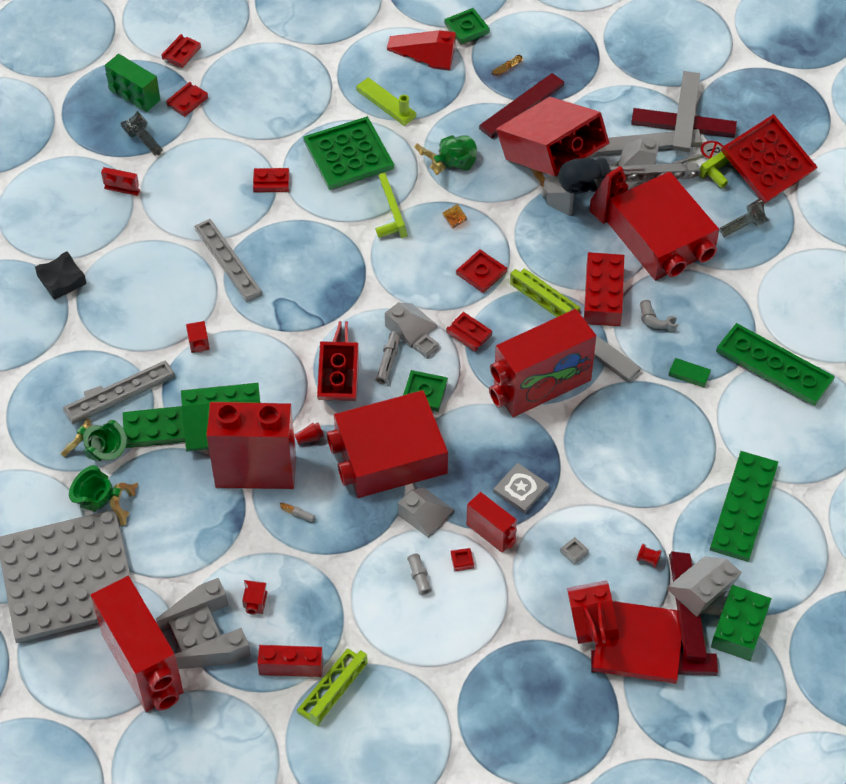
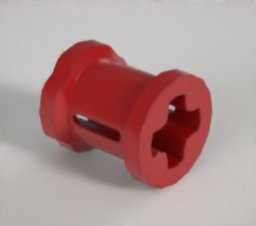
(649, 555)

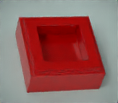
(462, 559)

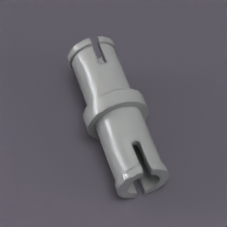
(419, 574)

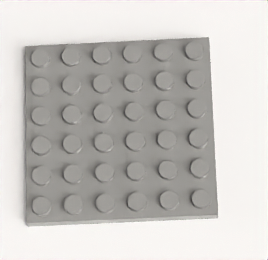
(56, 570)

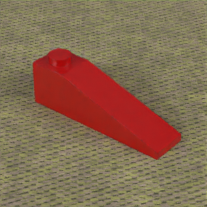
(430, 47)
(611, 186)

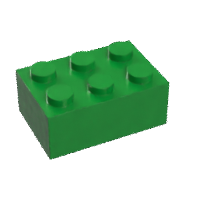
(132, 82)
(741, 622)

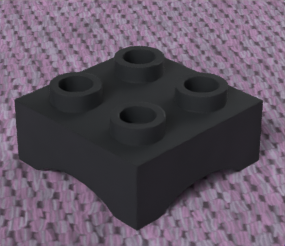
(60, 275)

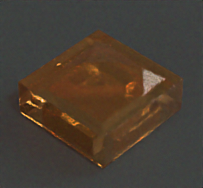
(454, 216)

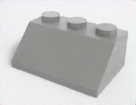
(704, 583)

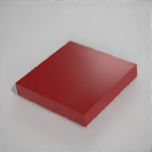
(481, 271)

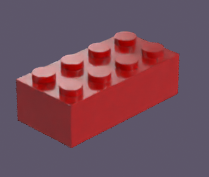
(604, 289)

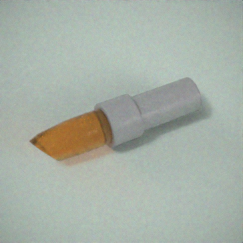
(297, 512)

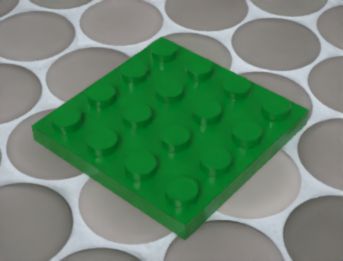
(348, 152)

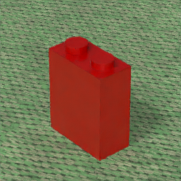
(491, 522)

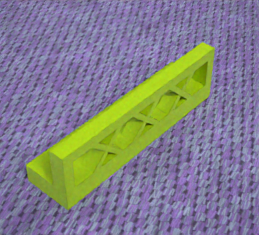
(541, 292)
(336, 689)

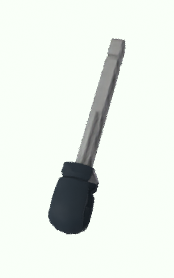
(587, 174)

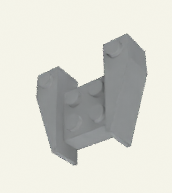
(196, 630)

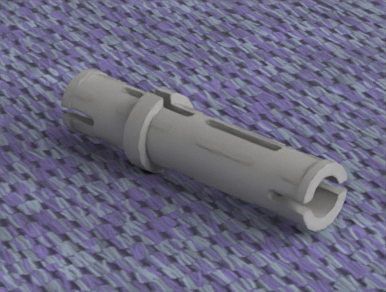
(390, 351)

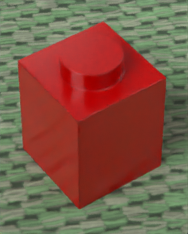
(197, 336)

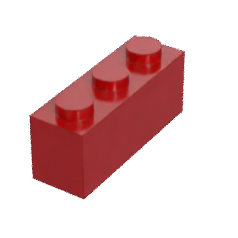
(290, 660)

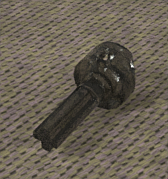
(136, 127)
(755, 214)

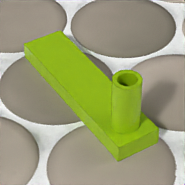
(396, 108)
(711, 168)
(398, 224)

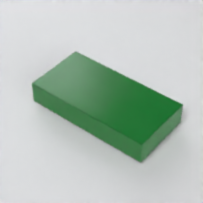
(689, 372)

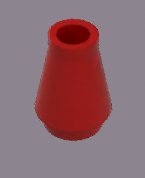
(309, 434)

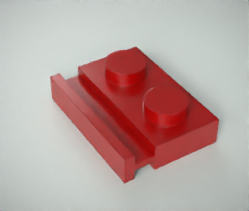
(181, 51)
(187, 99)
(271, 180)
(120, 181)
(469, 331)

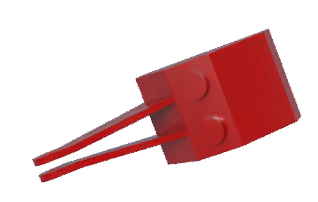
(338, 368)
(593, 612)

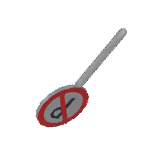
(707, 149)

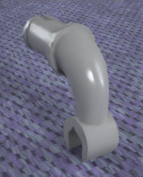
(650, 319)

